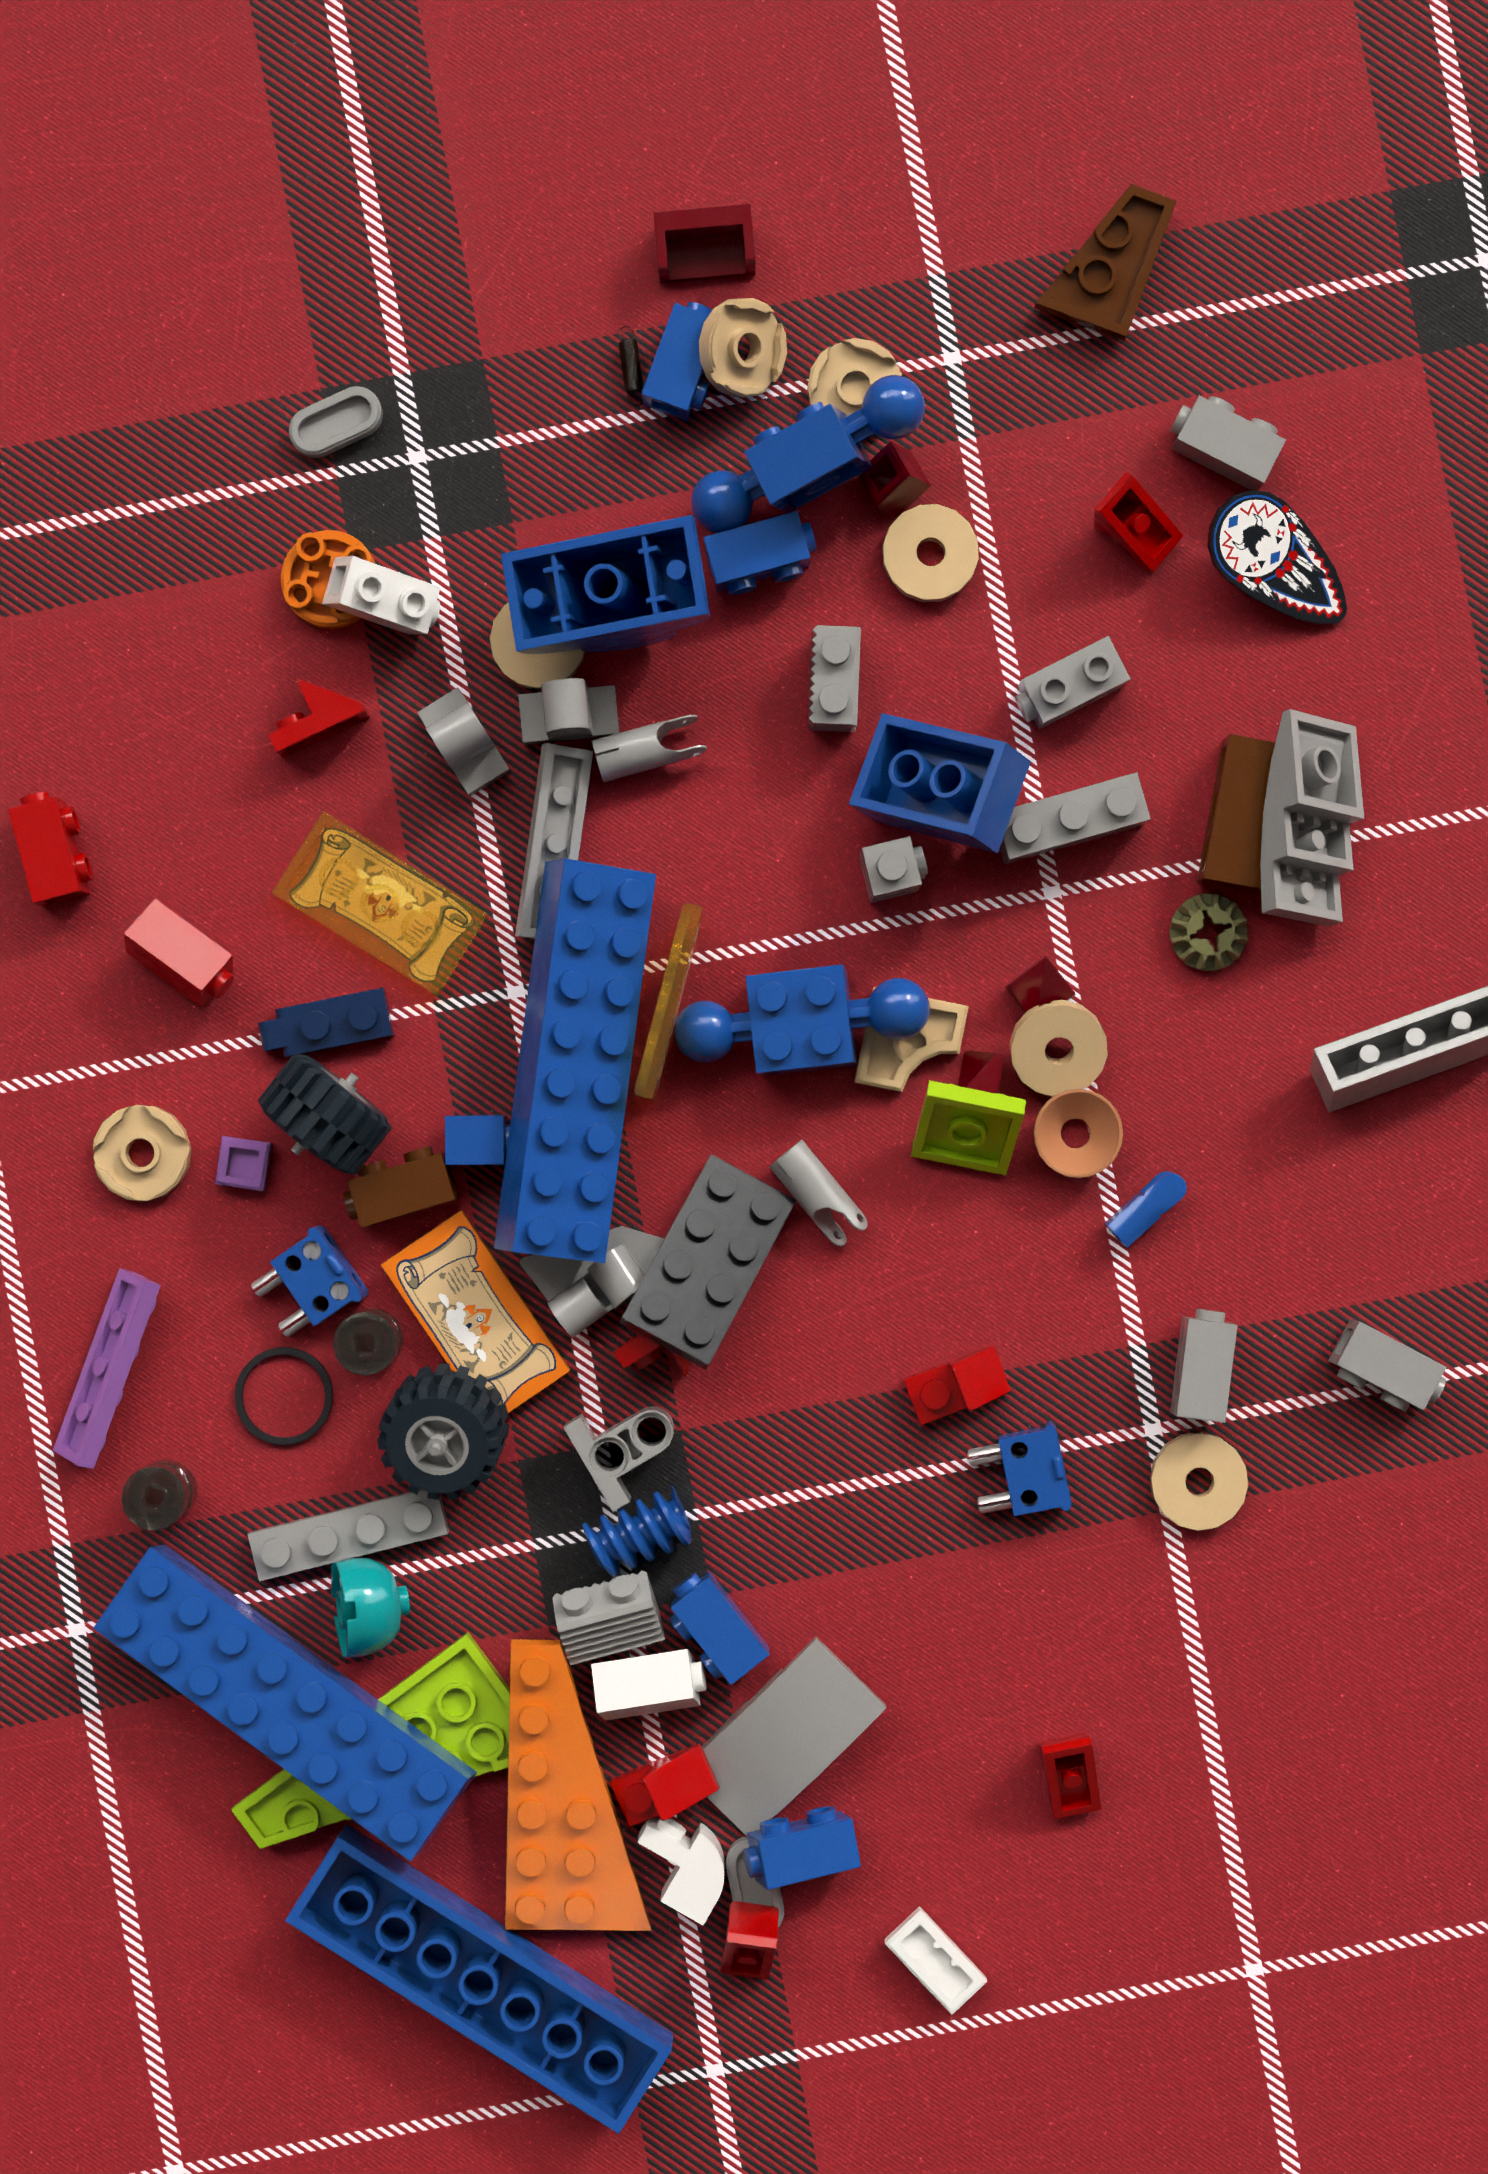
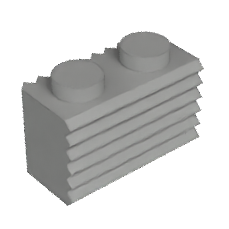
(834, 678)
(608, 1617)

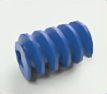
(639, 1533)

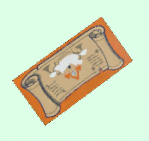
(475, 1311)

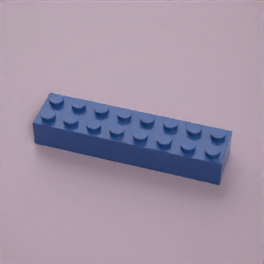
(575, 1060)
(285, 1701)
(482, 1978)

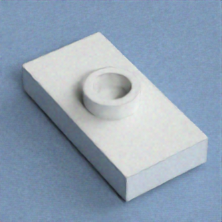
(935, 1960)

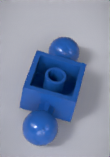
(809, 455)
(801, 1020)

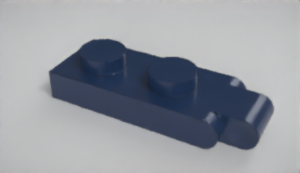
(328, 1023)

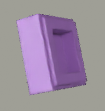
(243, 1163)

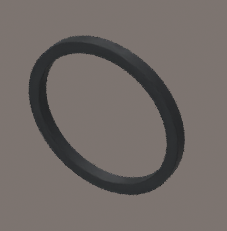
(239, 1396)

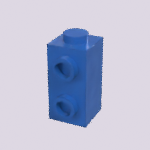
(676, 374)
(759, 551)
(718, 1626)
(801, 1849)

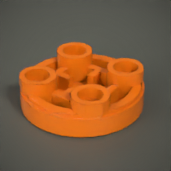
(308, 572)

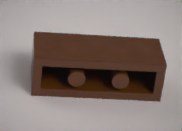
(1236, 815)

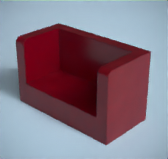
(705, 243)

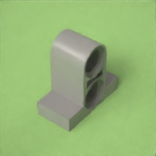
(568, 712)
(463, 741)
(634, 1448)

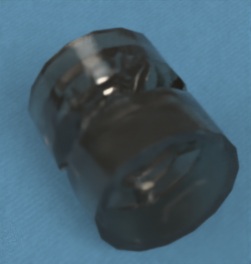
(368, 1341)
(159, 1494)

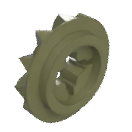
(1199, 952)

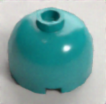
(366, 1606)

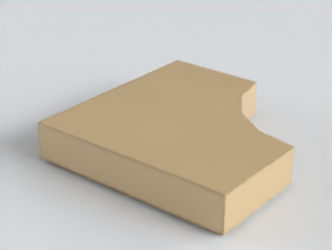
(889, 1062)

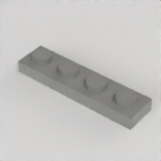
(554, 823)
(346, 1533)

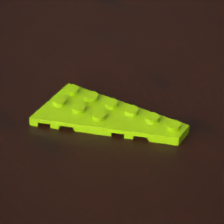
(450, 1698)

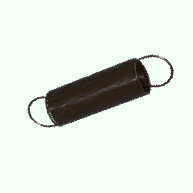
(630, 365)

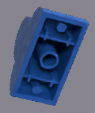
(607, 589)

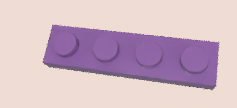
(106, 1368)

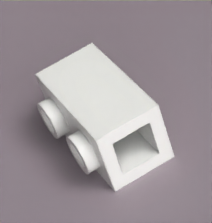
(382, 595)
(647, 1684)

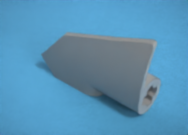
(587, 1290)

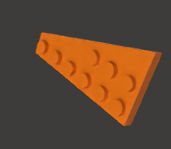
(562, 1829)

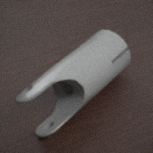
(641, 749)
(817, 1191)

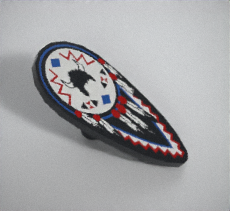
(1275, 558)

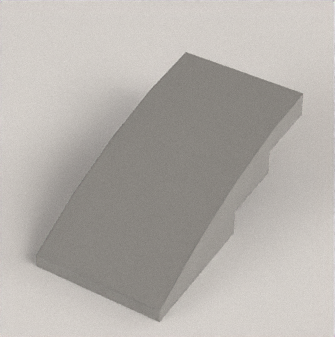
(1308, 817)
(787, 1735)

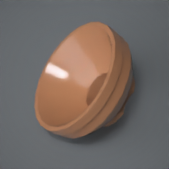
(1103, 1127)

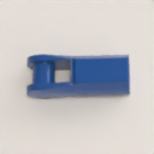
(1146, 1207)

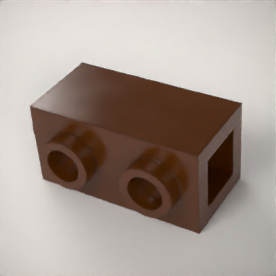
(400, 1190)

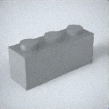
(1074, 818)

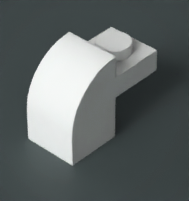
(699, 1867)

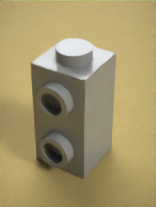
(1227, 442)
(1071, 683)
(892, 869)
(1389, 1365)
(1204, 1366)

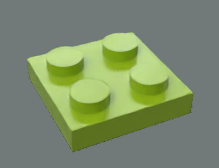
(968, 1127)

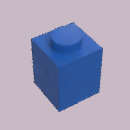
(476, 1140)

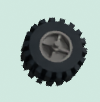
(324, 1114)
(443, 1431)

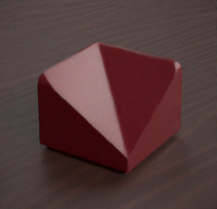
(894, 479)
(1039, 986)
(981, 1071)

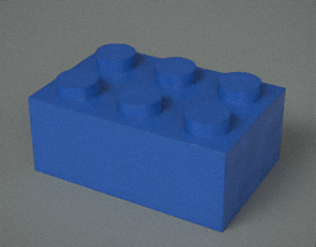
(940, 782)

